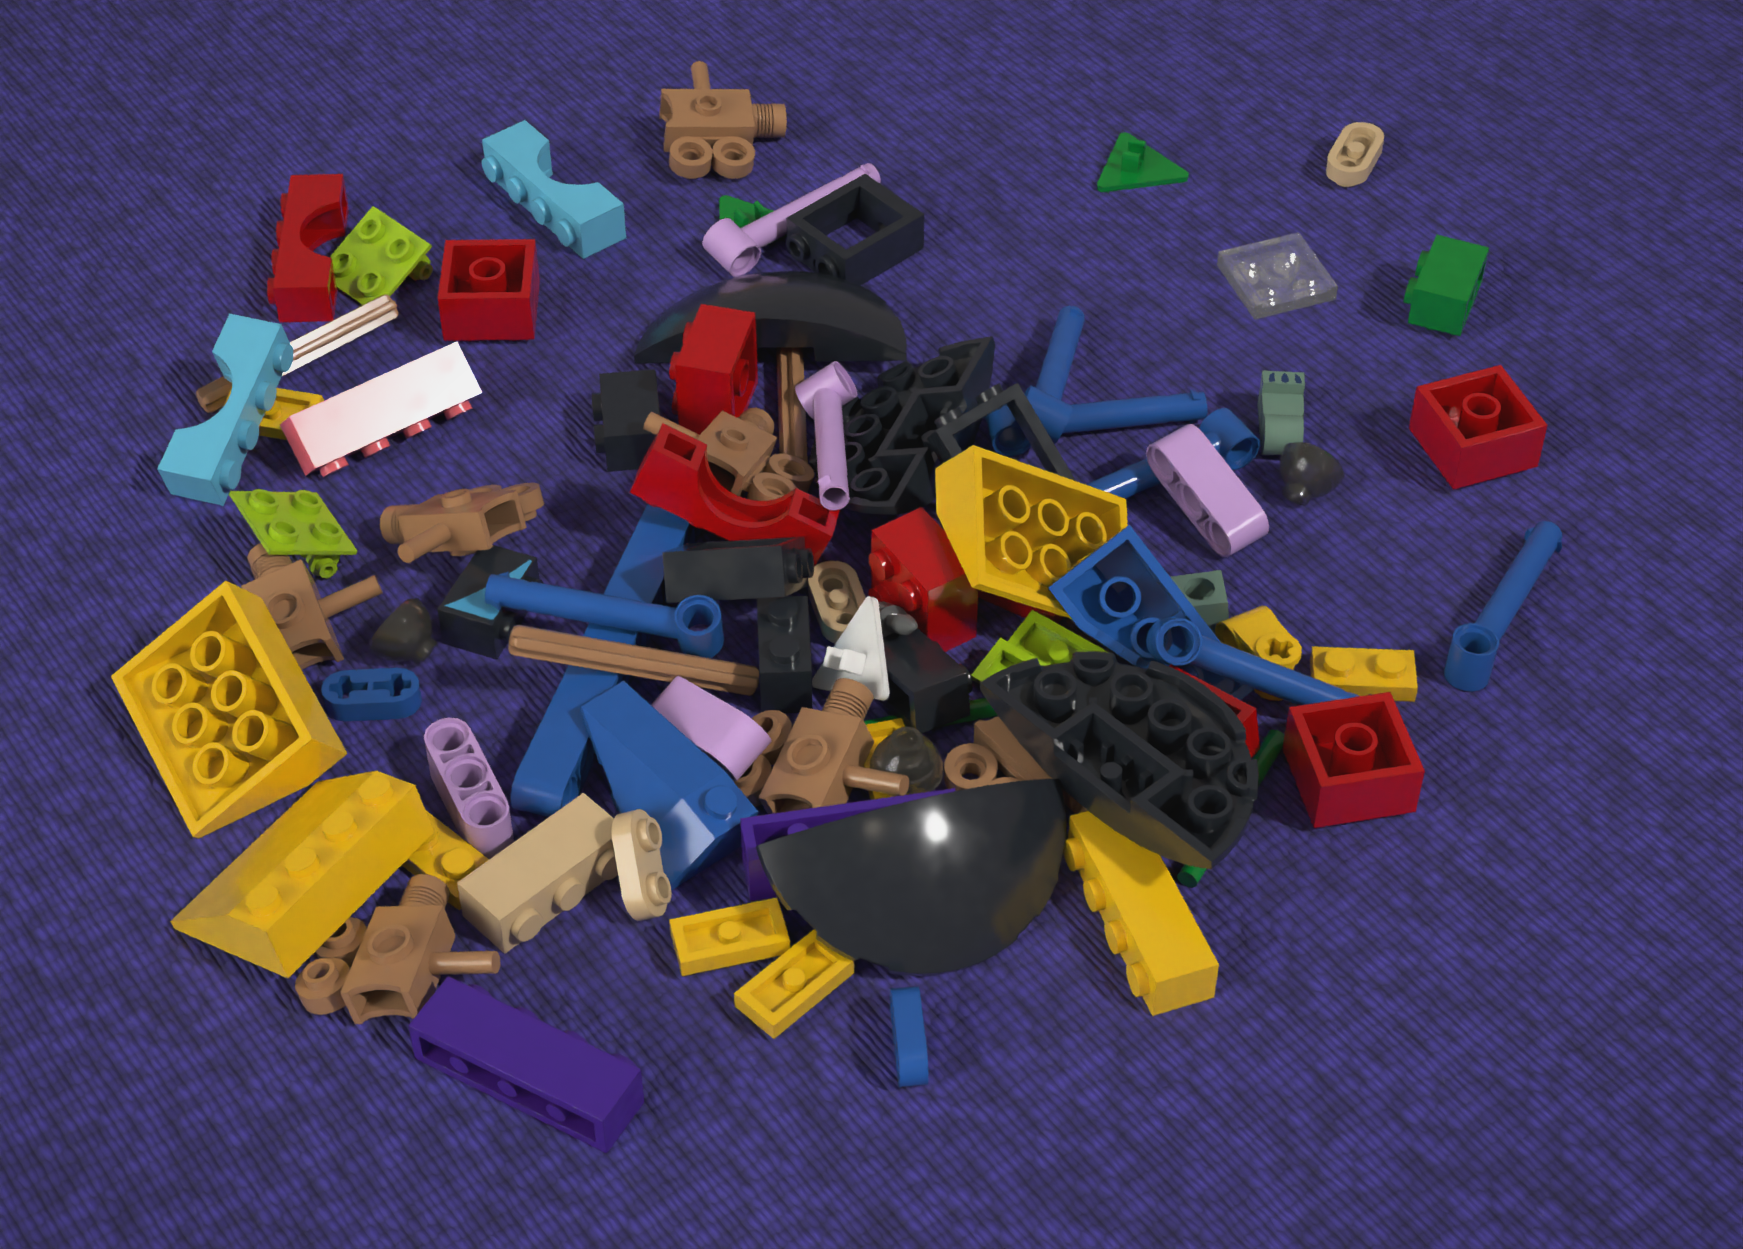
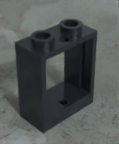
(896, 224)
(988, 402)
(737, 569)

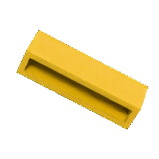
(1142, 916)

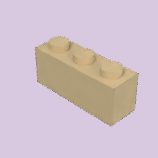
(540, 874)

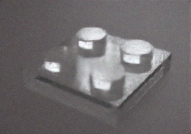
(1277, 275)

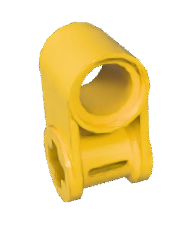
(1262, 636)

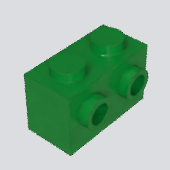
(1446, 284)

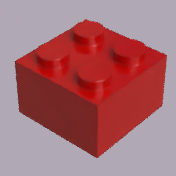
(489, 290)
(714, 366)
(1477, 426)
(921, 574)
(1352, 759)

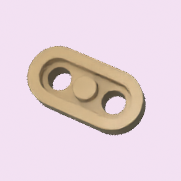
(1354, 154)
(834, 597)
(639, 864)

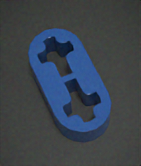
(371, 694)
(909, 1036)

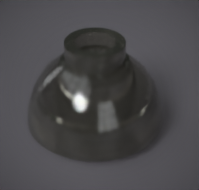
(1308, 472)
(405, 634)
(912, 755)

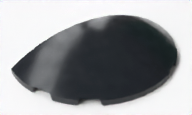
(790, 311)
(888, 428)
(1135, 749)
(926, 878)

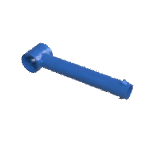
(1048, 393)
(1192, 406)
(1224, 431)
(615, 611)
(1477, 643)
(1240, 665)

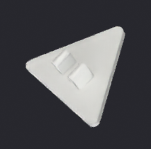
(858, 654)

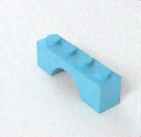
(580, 215)
(208, 457)

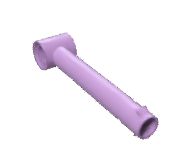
(740, 248)
(823, 399)

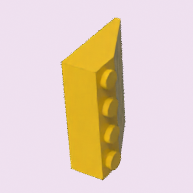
(1021, 524)
(227, 711)
(309, 871)

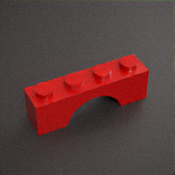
(304, 280)
(680, 481)

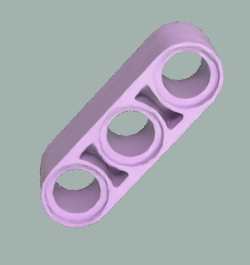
(1207, 490)
(713, 726)
(468, 786)

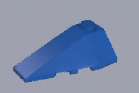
(1122, 594)
(668, 778)

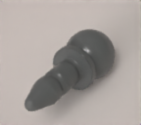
(895, 620)

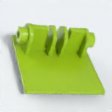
(379, 258)
(295, 526)

